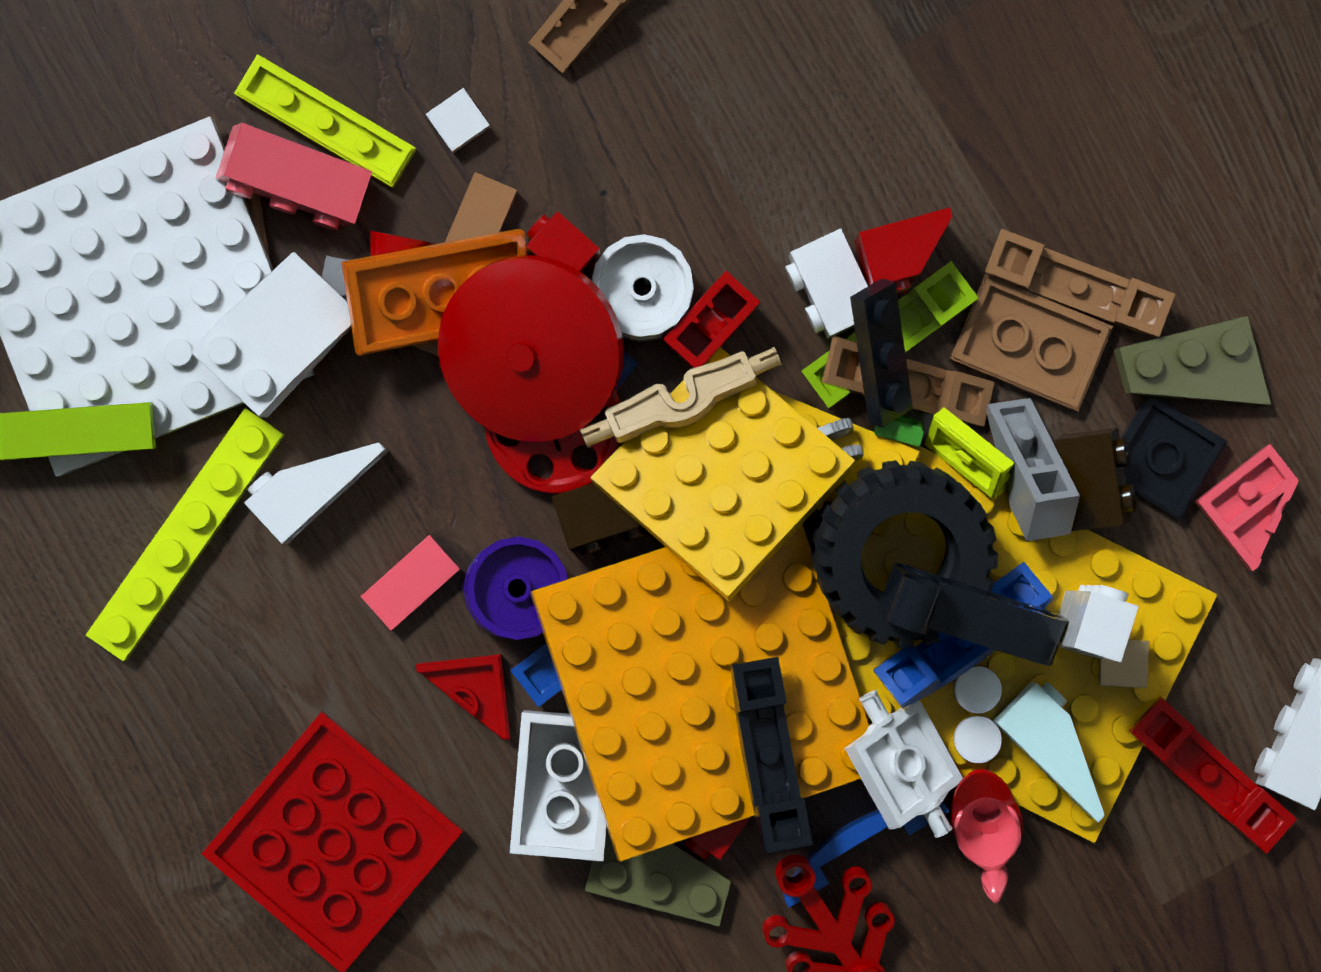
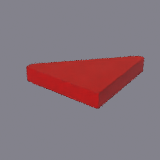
(474, 685)

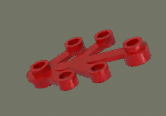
(834, 935)

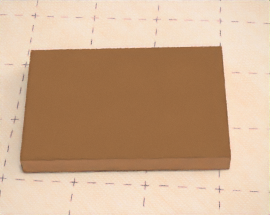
(1031, 343)

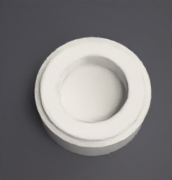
(977, 690)
(977, 739)

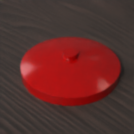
(530, 348)

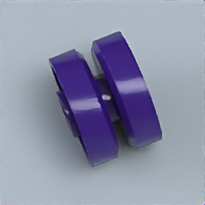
(488, 581)

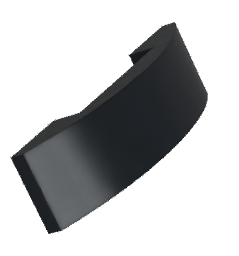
(768, 755)

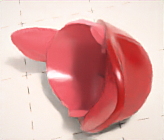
(987, 827)

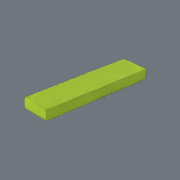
(77, 431)

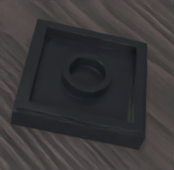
(1168, 455)

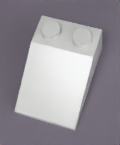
(275, 335)
(554, 794)

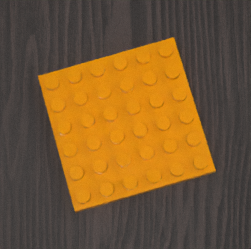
(651, 687)

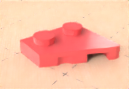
(1250, 504)

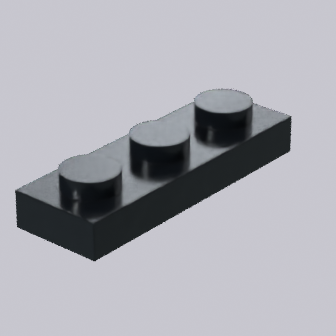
(881, 352)

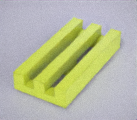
(969, 453)

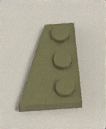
(1199, 364)
(663, 881)

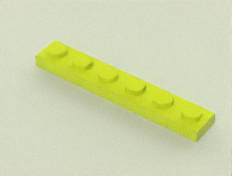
(185, 535)

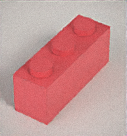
(292, 176)

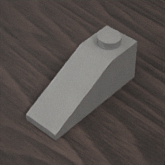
(1039, 483)

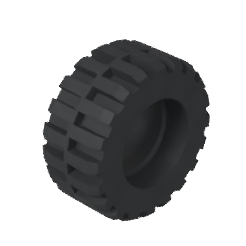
(870, 502)

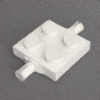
(904, 764)

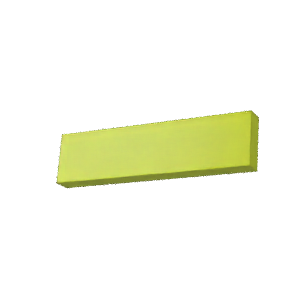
(324, 121)

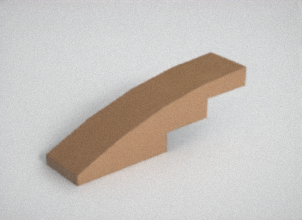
(573, 29)

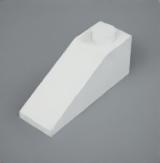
(301, 493)

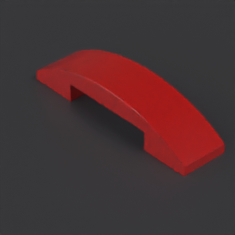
(1212, 775)

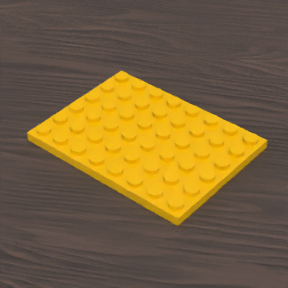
(1167, 617)

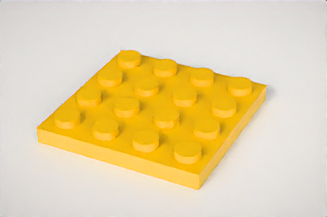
(727, 484)

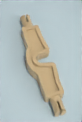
(705, 387)

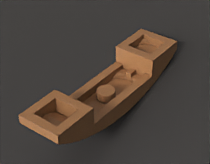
(1079, 285)
(929, 386)

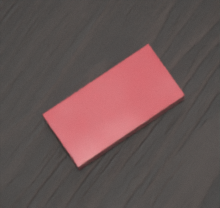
(410, 582)

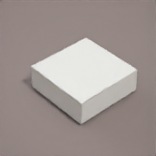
(458, 120)

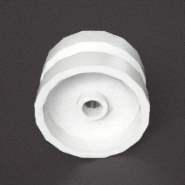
(658, 265)

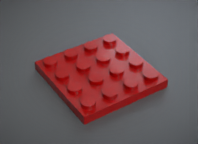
(332, 842)

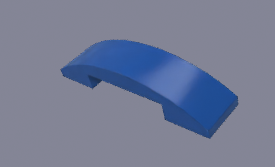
(925, 669)
(849, 837)

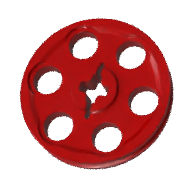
(566, 473)

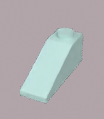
(1049, 739)

